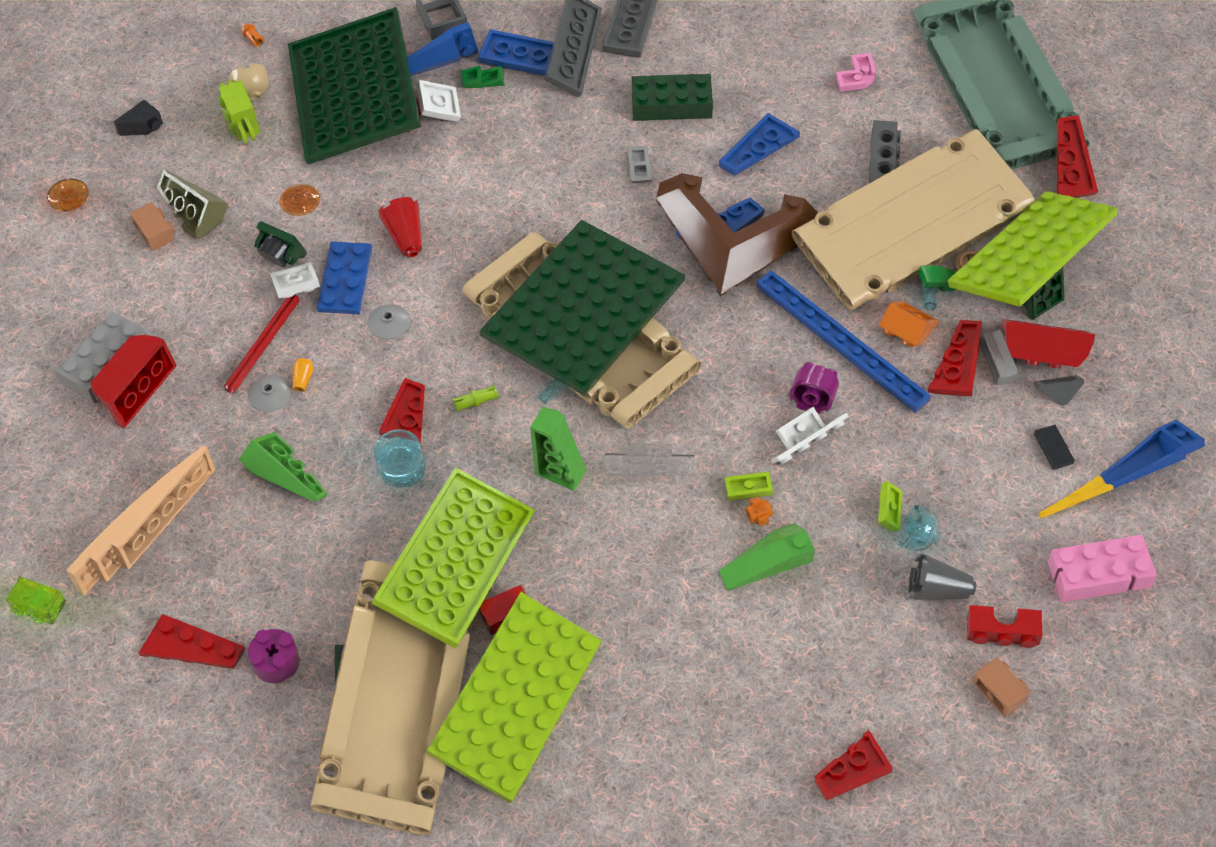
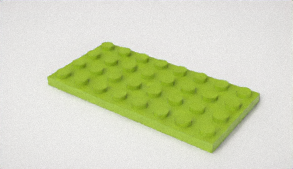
(1032, 248)
(454, 558)
(514, 697)

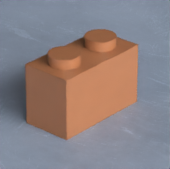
(152, 226)
(1001, 686)

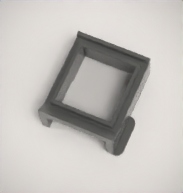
(439, 28)

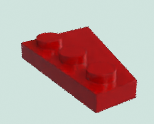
(406, 409)
(856, 767)

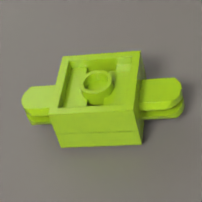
(238, 110)

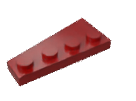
(1074, 165)
(959, 362)
(190, 644)

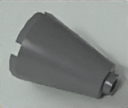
(938, 580)

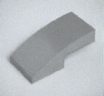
(639, 164)

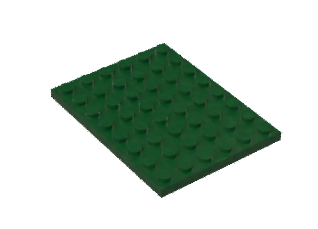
(353, 86)
(582, 306)

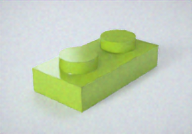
(748, 486)
(890, 506)

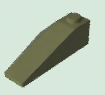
(195, 206)

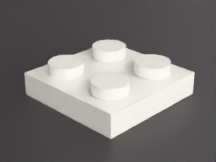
(438, 101)
(295, 280)

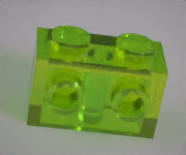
(35, 601)

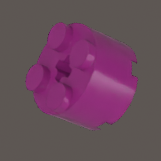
(814, 387)
(273, 655)

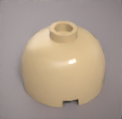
(254, 80)

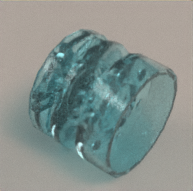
(395, 448)

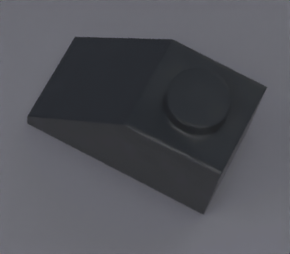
(139, 120)

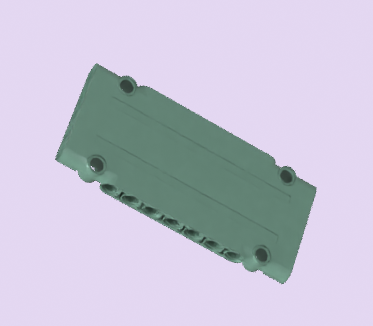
(997, 76)

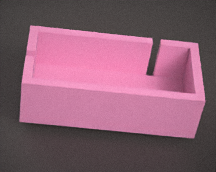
(1101, 568)

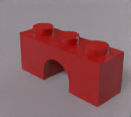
(984, 627)

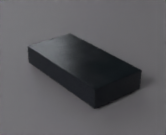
(1054, 447)

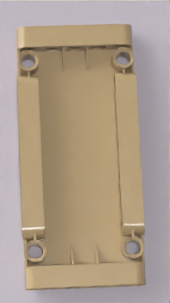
(912, 218)
(640, 376)
(384, 715)

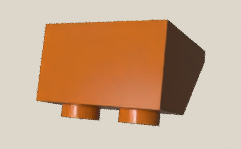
(907, 323)

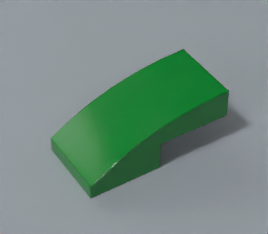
(476, 78)
(936, 277)

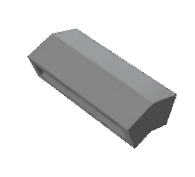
(999, 358)

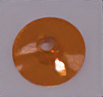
(68, 188)
(299, 205)

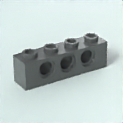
(884, 148)

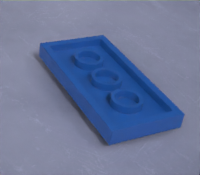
(516, 52)
(344, 278)

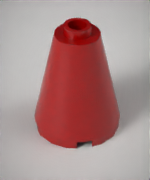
(403, 224)

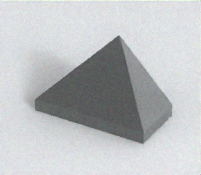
(1061, 388)

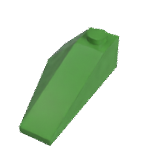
(271, 460)
(773, 554)

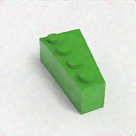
(555, 450)

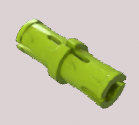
(475, 398)

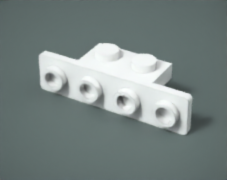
(802, 430)

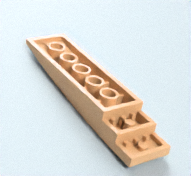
(141, 522)

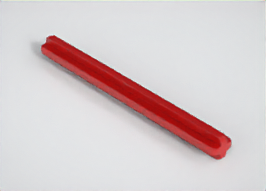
(261, 344)

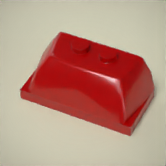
(1047, 343)
(133, 376)

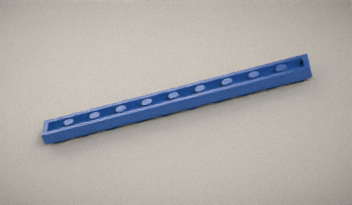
(843, 341)

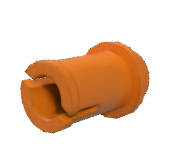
(249, 31)

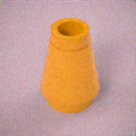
(302, 373)

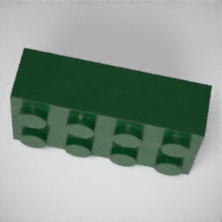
(672, 97)

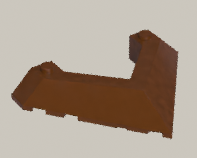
(727, 255)

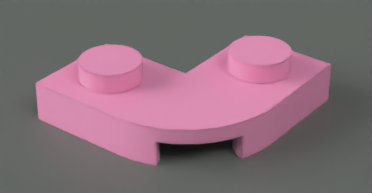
(860, 77)

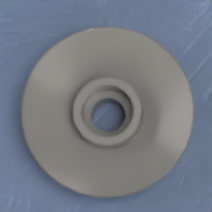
(391, 327)
(269, 400)

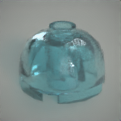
(922, 529)

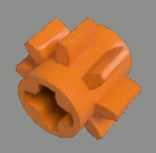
(759, 511)

